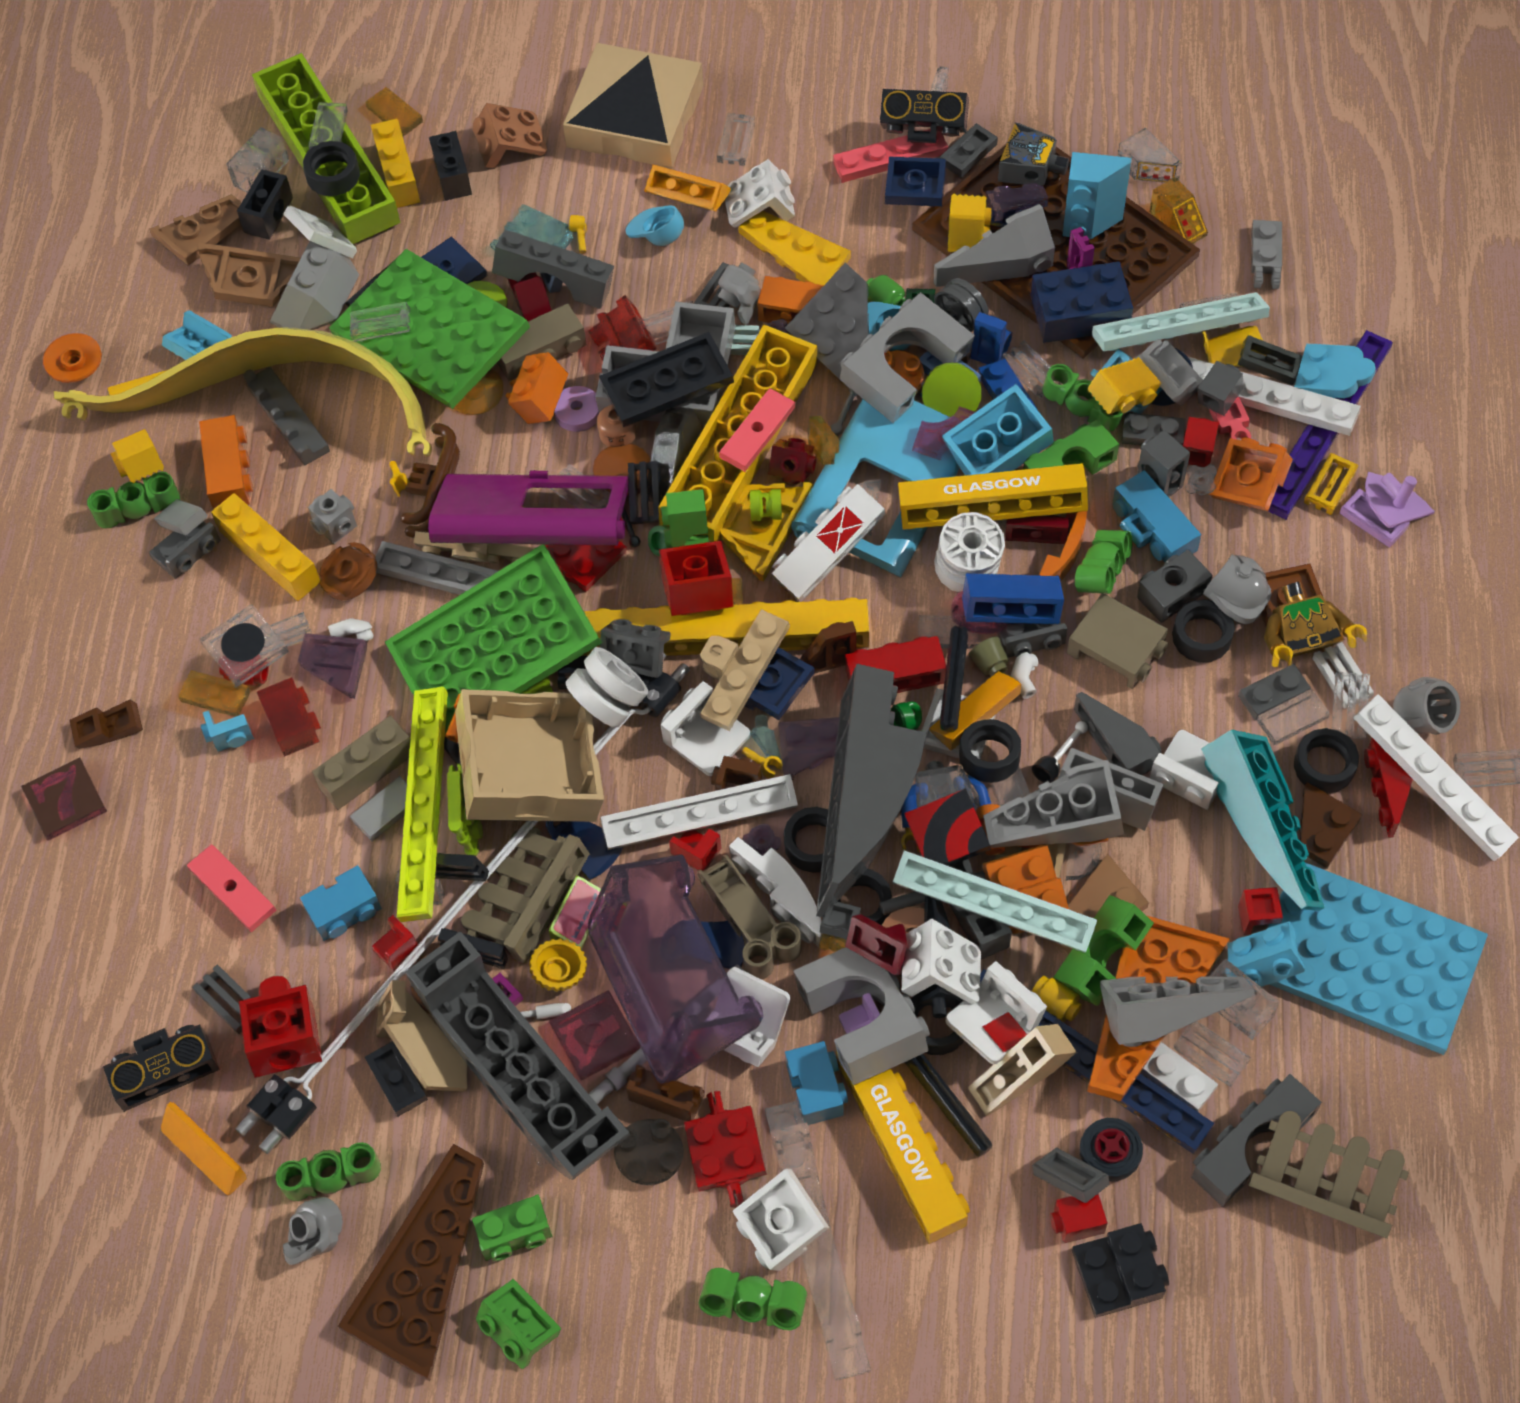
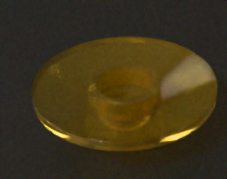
(483, 395)

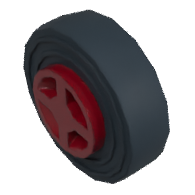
(1117, 1138)

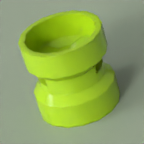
(773, 504)

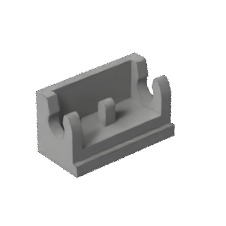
(1172, 370)

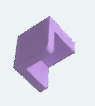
(860, 1015)

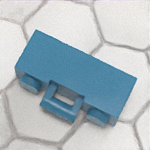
(1154, 518)

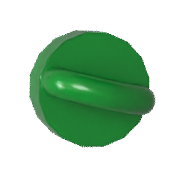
(656, 539)
(904, 715)

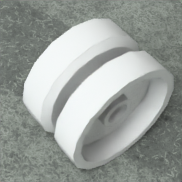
(606, 687)

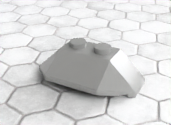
(316, 289)

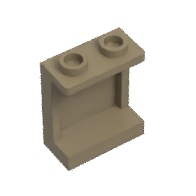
(1119, 639)

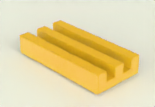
(1322, 502)

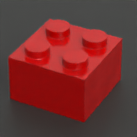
(696, 578)

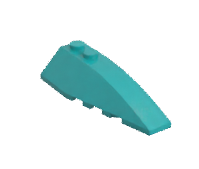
(1258, 804)

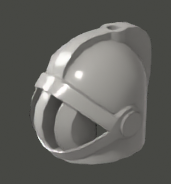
(1240, 589)
(1421, 710)

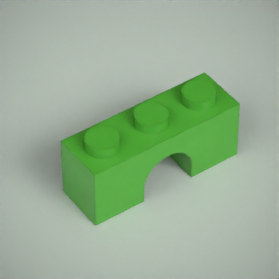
(1087, 445)
(686, 518)
(1117, 926)

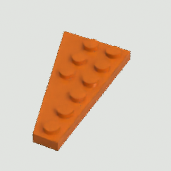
(1163, 953)

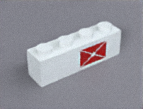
(828, 543)

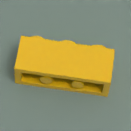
(395, 162)

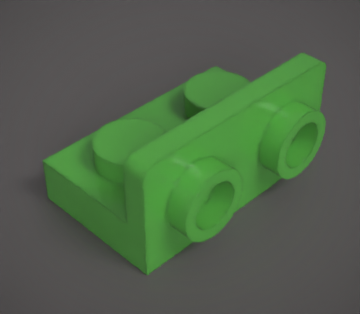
(512, 1228)
(516, 1323)

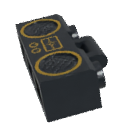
(918, 108)
(160, 1065)

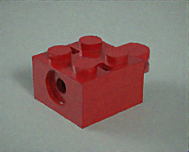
(279, 1028)

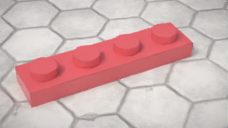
(875, 157)

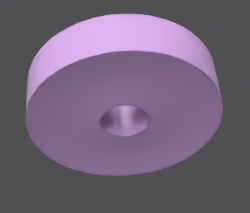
(576, 419)

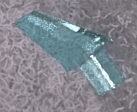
(765, 737)

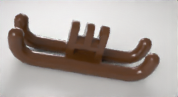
(428, 479)

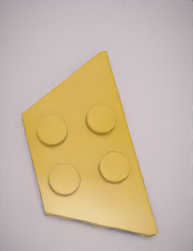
(761, 541)

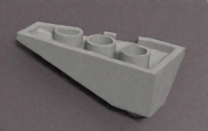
(1068, 810)

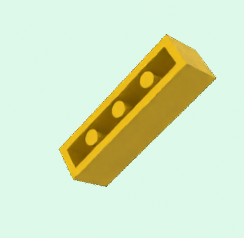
(266, 547)

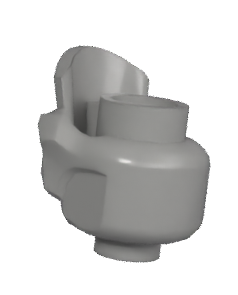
(740, 287)
(312, 1230)

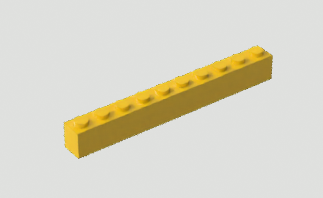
(692, 631)

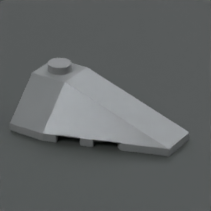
(1011, 252)
(1152, 1010)

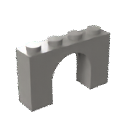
(917, 323)
(884, 1042)

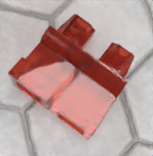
(622, 328)

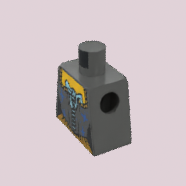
(1030, 157)

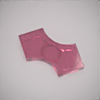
(929, 437)

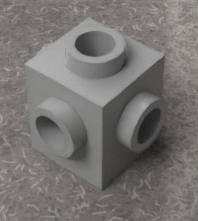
(332, 516)

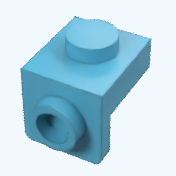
(227, 733)

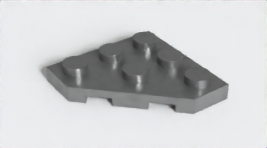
(835, 318)

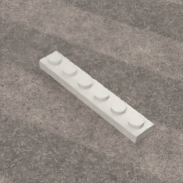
(1292, 402)
(1436, 777)
(698, 811)

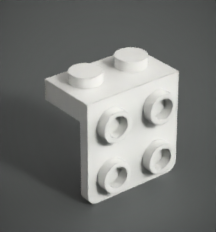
(757, 190)
(698, 739)
(1184, 770)
(943, 959)
(998, 994)
(774, 1002)

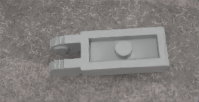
(1266, 251)

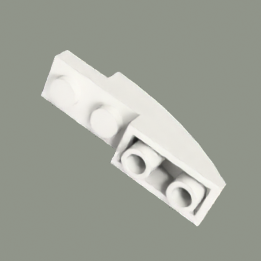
(789, 896)

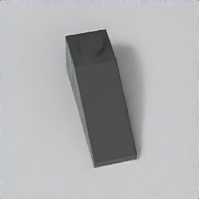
(1117, 736)

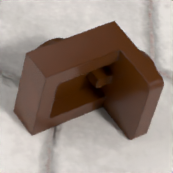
(736, 771)

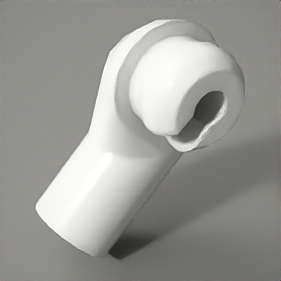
(352, 626)
(1021, 670)

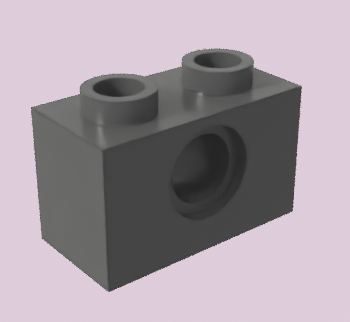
(1164, 462)
(1166, 600)

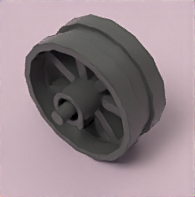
(961, 302)

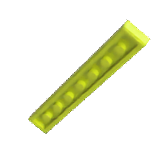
(422, 805)

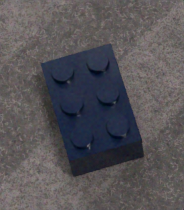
(1078, 299)

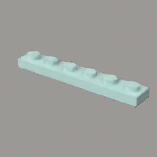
(1180, 321)
(995, 901)

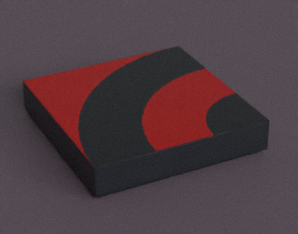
(948, 829)

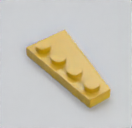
(795, 248)

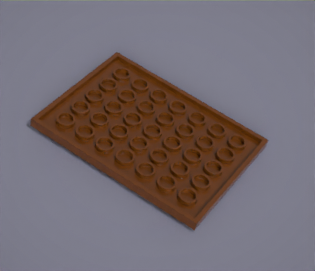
(1144, 245)

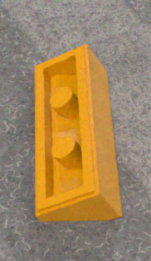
(686, 188)
(980, 705)
(201, 1149)

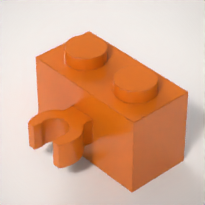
(537, 388)

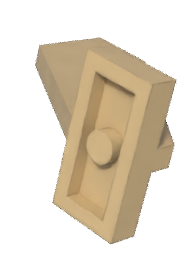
(419, 1040)

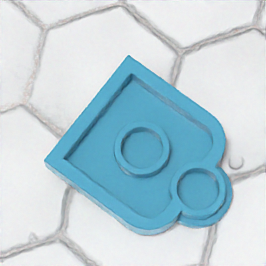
(1334, 370)

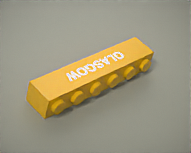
(994, 495)
(910, 1154)

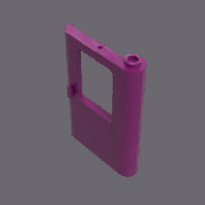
(491, 511)

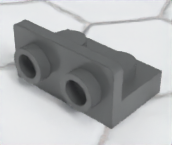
(179, 551)
(1031, 637)
(636, 645)

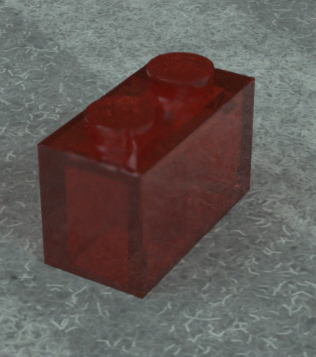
(288, 716)

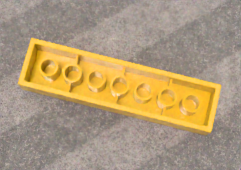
(772, 362)

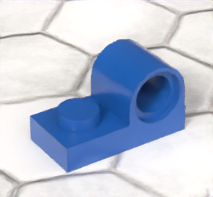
(990, 339)

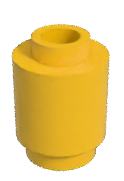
(1060, 999)

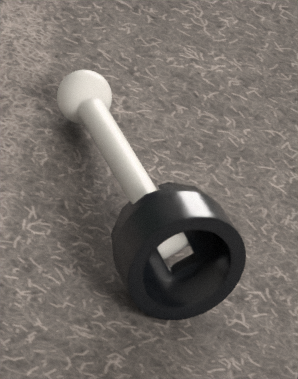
(1047, 767)

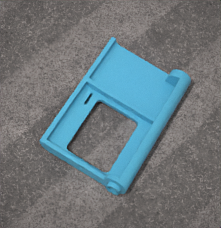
(889, 447)

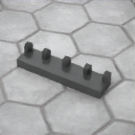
(286, 415)

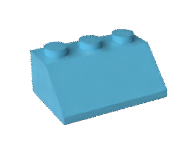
(1095, 192)
(999, 435)

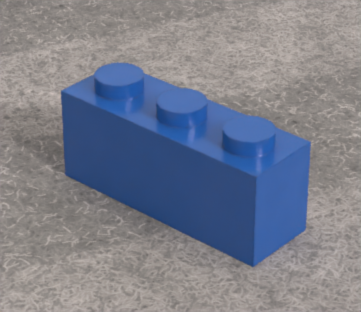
(1012, 598)

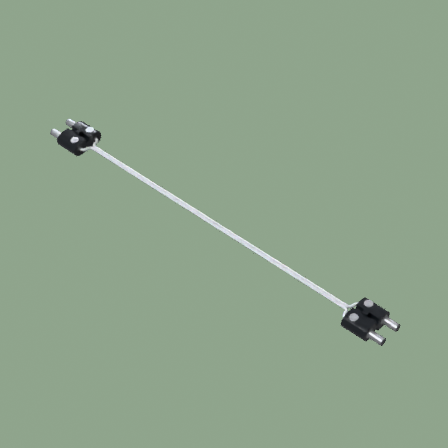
(288, 1108)

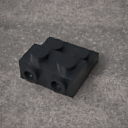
(1120, 1270)

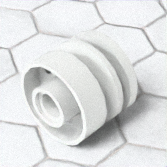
(968, 545)

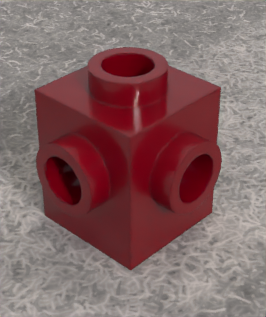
(792, 460)

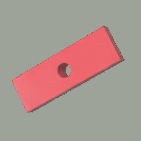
(757, 429)
(220, 876)

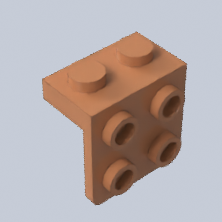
(509, 129)

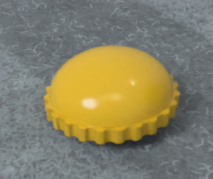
(558, 965)

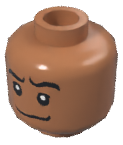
(611, 430)

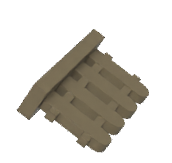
(540, 901)
(1346, 1181)

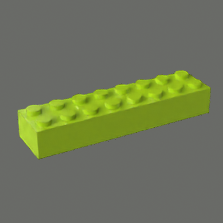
(291, 98)

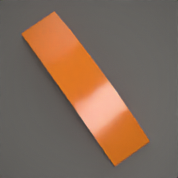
(1061, 566)

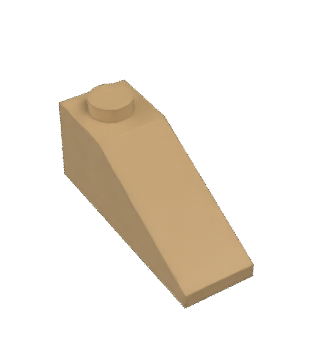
(1022, 1067)

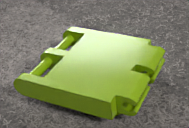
(466, 830)

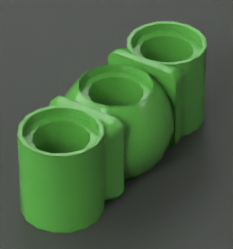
(1070, 393)
(132, 499)
(1103, 561)
(312, 1170)
(753, 1299)

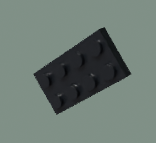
(666, 379)

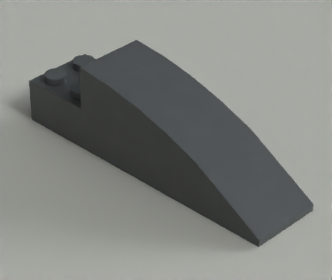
(869, 780)

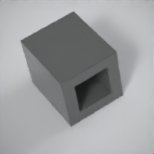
(1220, 387)

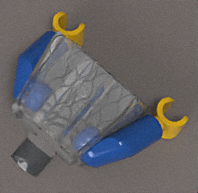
(937, 783)

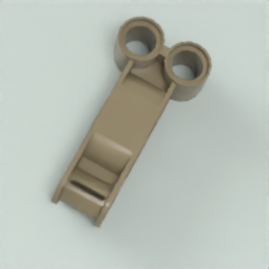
(749, 918)

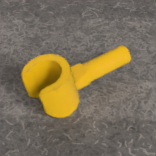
(578, 225)
(398, 480)
(771, 760)

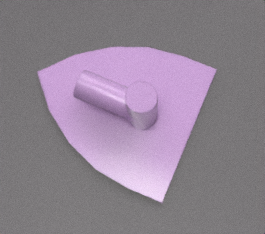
(1394, 501)

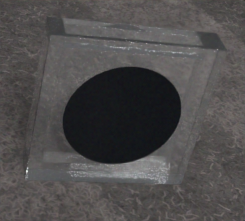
(244, 645)

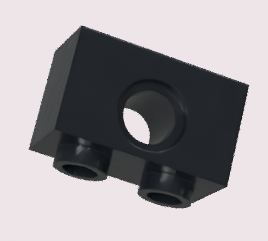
(450, 165)
(265, 204)

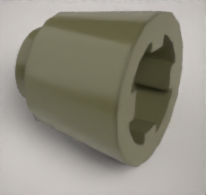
(989, 656)

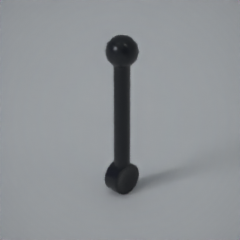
(634, 540)

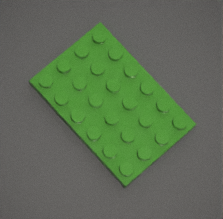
(452, 328)
(497, 633)

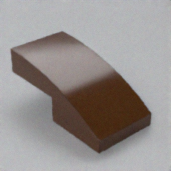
(102, 727)

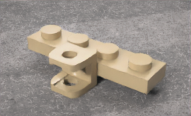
(476, 552)
(739, 667)

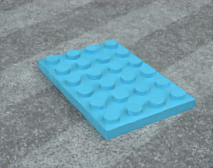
(1382, 960)

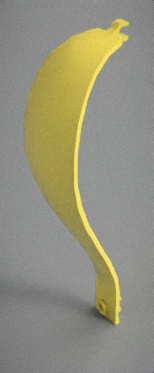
(254, 351)

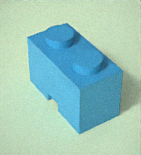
(342, 904)
(813, 1071)

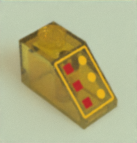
(1178, 210)

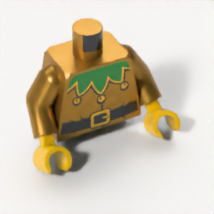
(1307, 626)

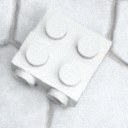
(780, 1221)

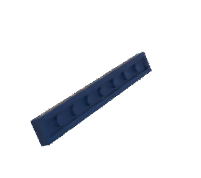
(1143, 1098)

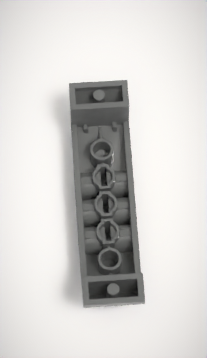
(513, 1059)

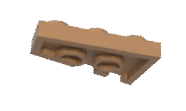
(207, 226)
(1104, 881)

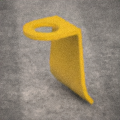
(1228, 346)

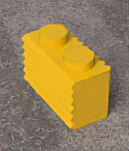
(967, 221)
(1124, 386)
(136, 456)

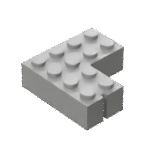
(687, 322)

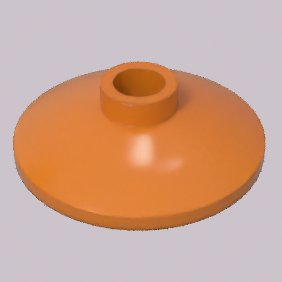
(72, 357)

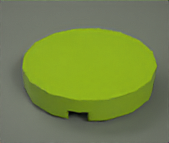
(951, 387)

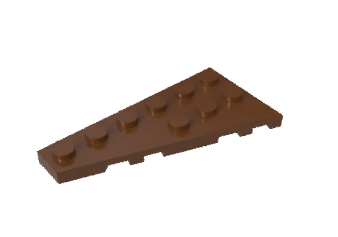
(412, 1285)

